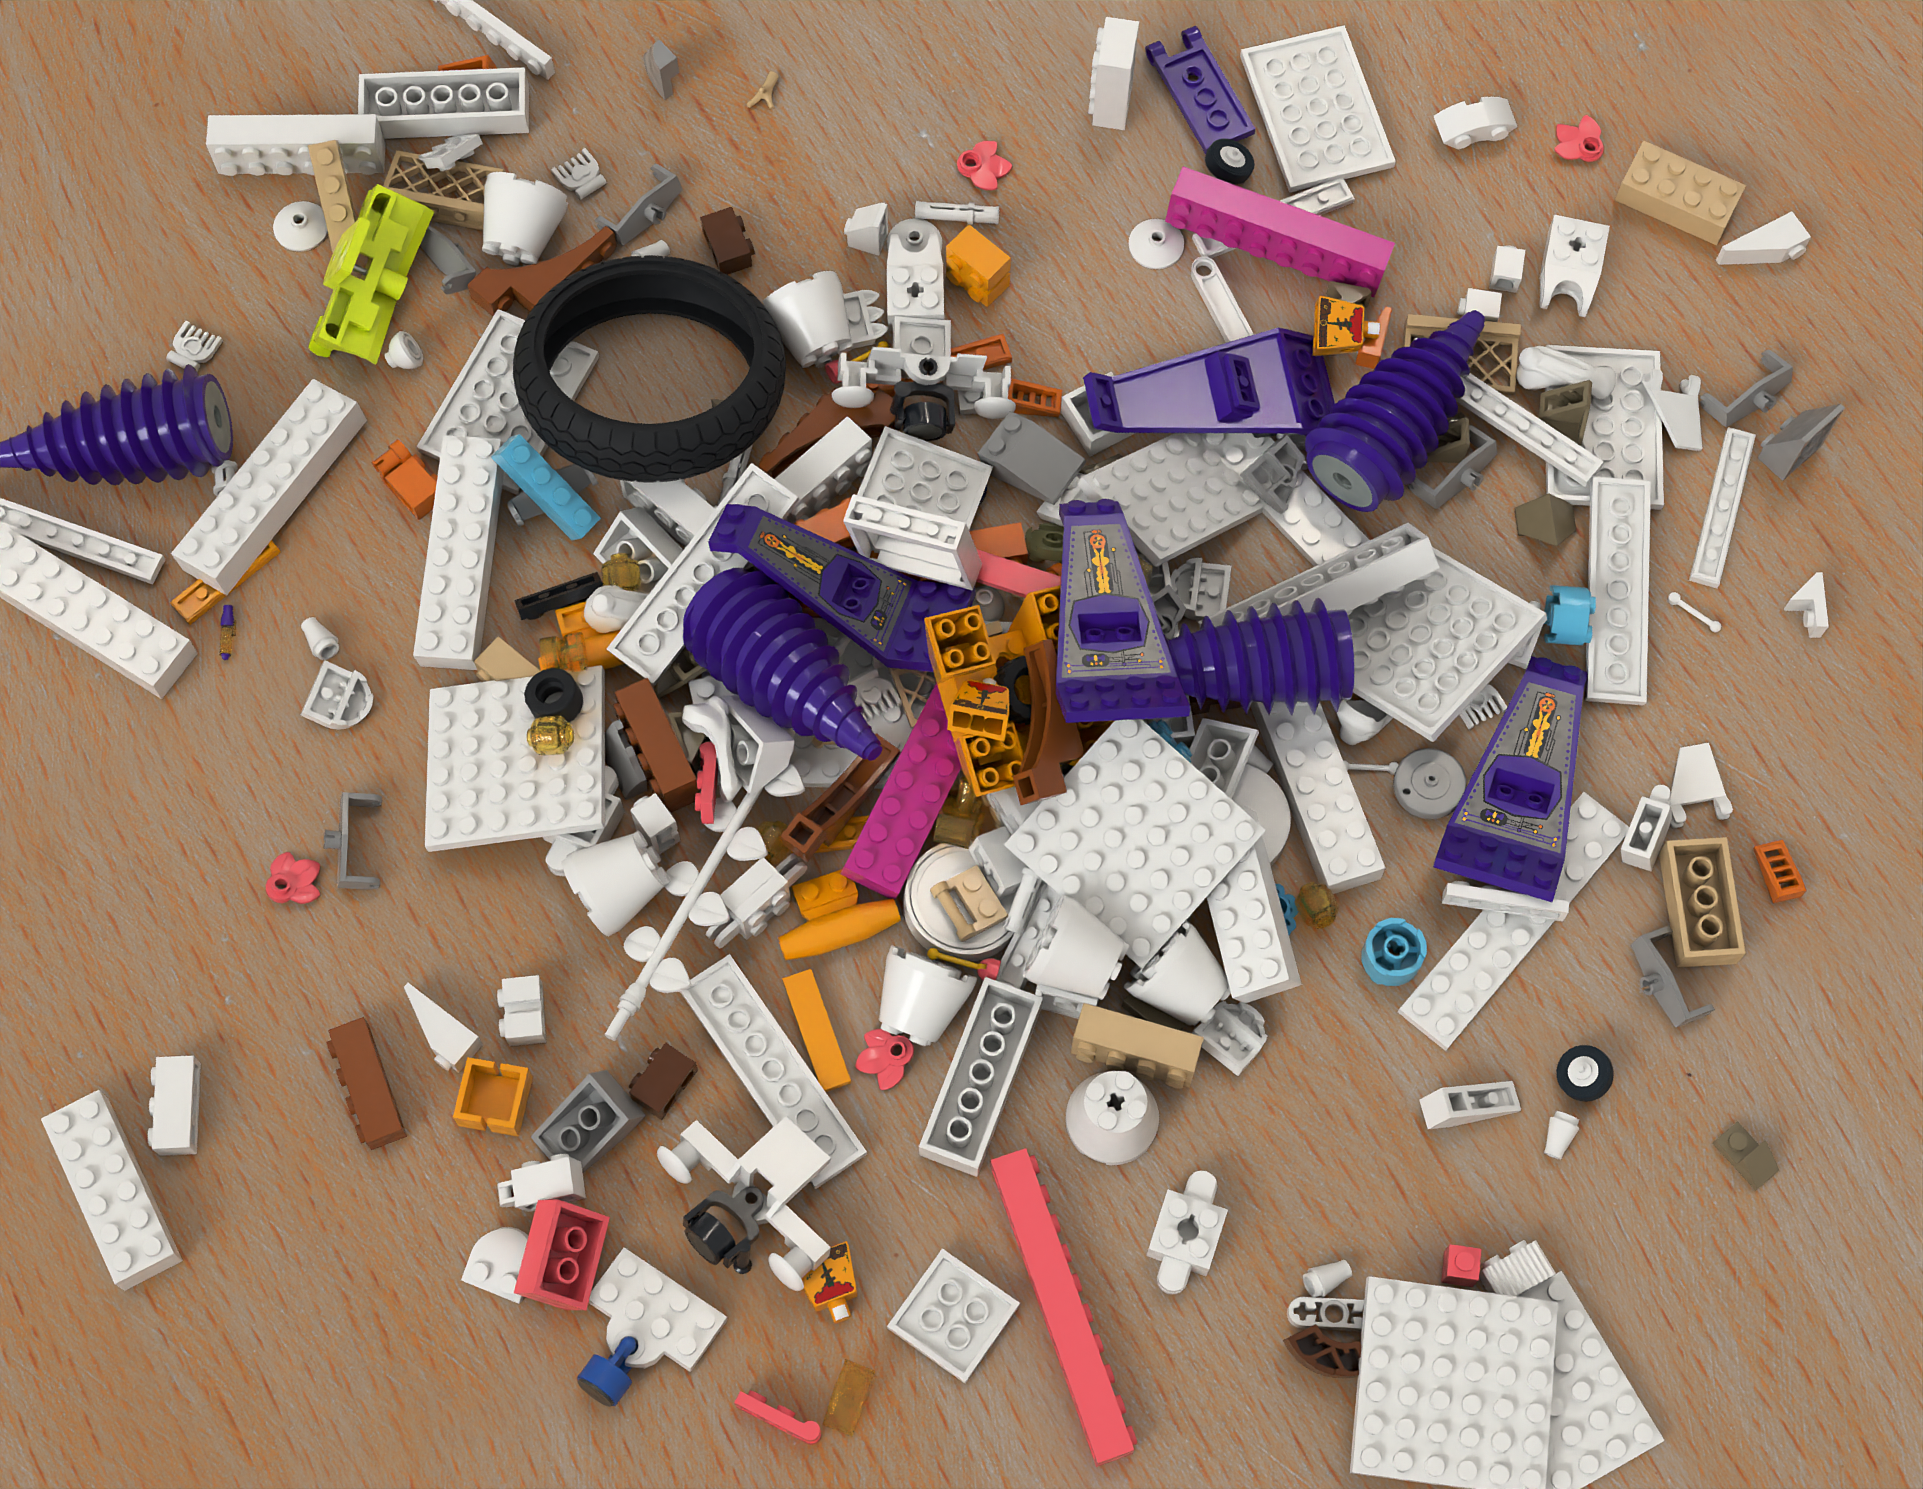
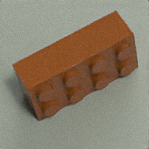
(656, 745)

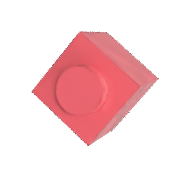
(1461, 1265)

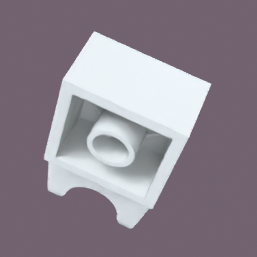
(1572, 261)
(914, 281)

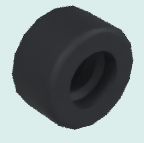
(550, 682)

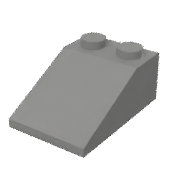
(1798, 439)
(1030, 458)
(589, 1120)

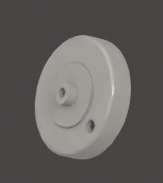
(1429, 783)

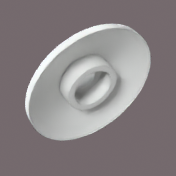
(914, 228)
(303, 235)
(1156, 253)

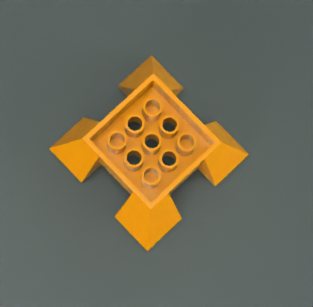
(964, 651)

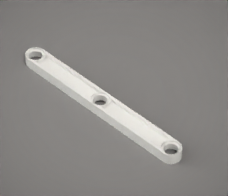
(1228, 317)

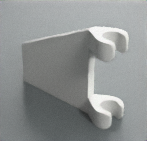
(1677, 410)
(1697, 781)

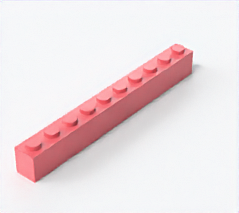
(1061, 1307)

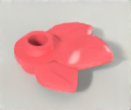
(1576, 140)
(987, 165)
(296, 877)
(880, 1057)

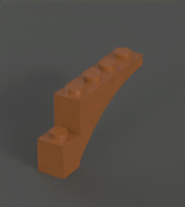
(528, 284)
(822, 420)
(1050, 737)
(835, 807)

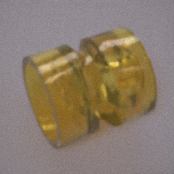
(564, 653)

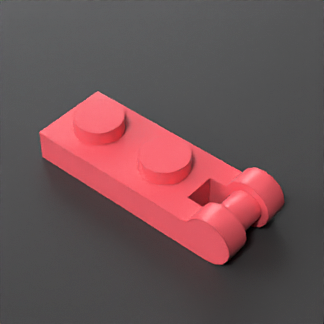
(707, 782)
(780, 1418)

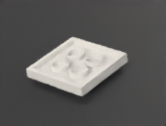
(953, 1315)

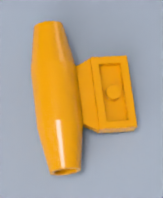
(572, 620)
(834, 917)

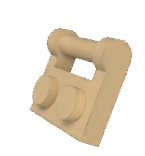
(977, 899)

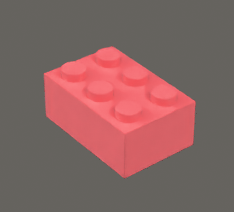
(561, 1255)

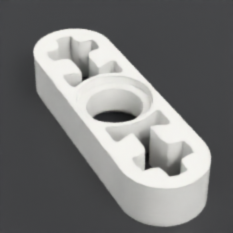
(1310, 1305)

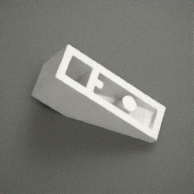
(1768, 244)
(445, 1035)
(1469, 1104)

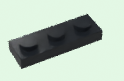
(557, 597)

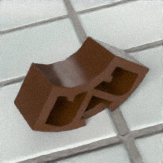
(1323, 1354)

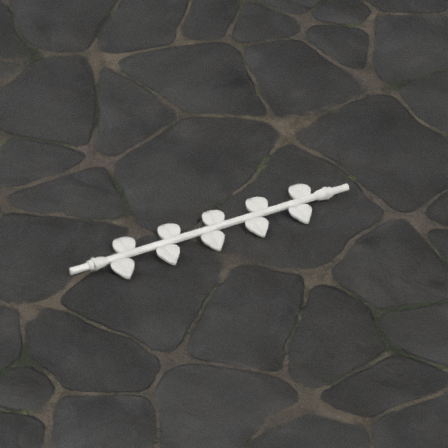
(705, 908)

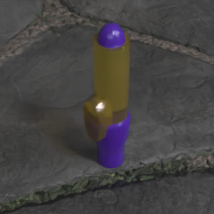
(228, 631)

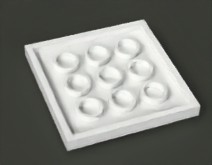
(925, 478)

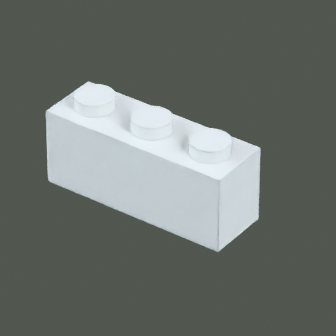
(175, 1105)

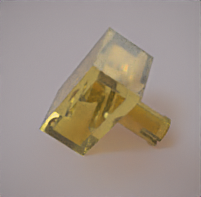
(960, 818)

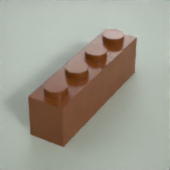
(367, 1084)

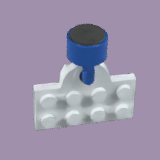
(647, 1320)

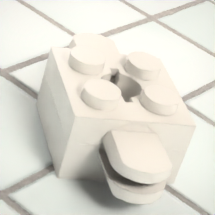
(567, 843)
(756, 899)
(1187, 1232)

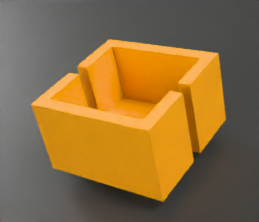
(977, 266)
(493, 1099)

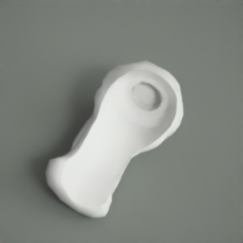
(1548, 367)
(611, 607)
(1360, 720)
(713, 721)

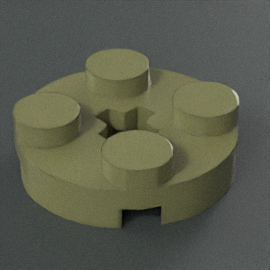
(1045, 542)

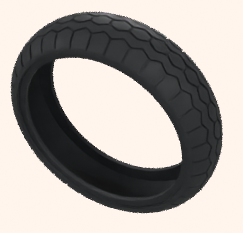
(658, 449)

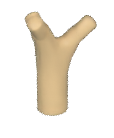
(765, 91)

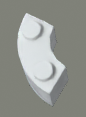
(1476, 122)

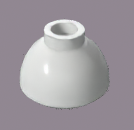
(404, 352)
(990, 603)

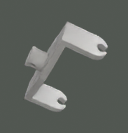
(647, 208)
(449, 259)
(1758, 396)
(1463, 475)
(523, 507)
(339, 840)
(1661, 980)

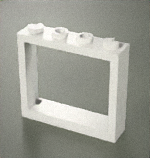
(870, 517)

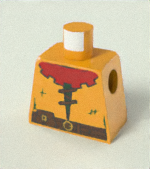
(1340, 327)
(980, 709)
(832, 1283)

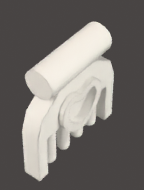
(583, 178)
(190, 349)
(870, 690)
(1480, 703)

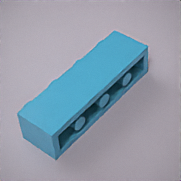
(545, 487)

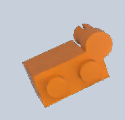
(407, 478)

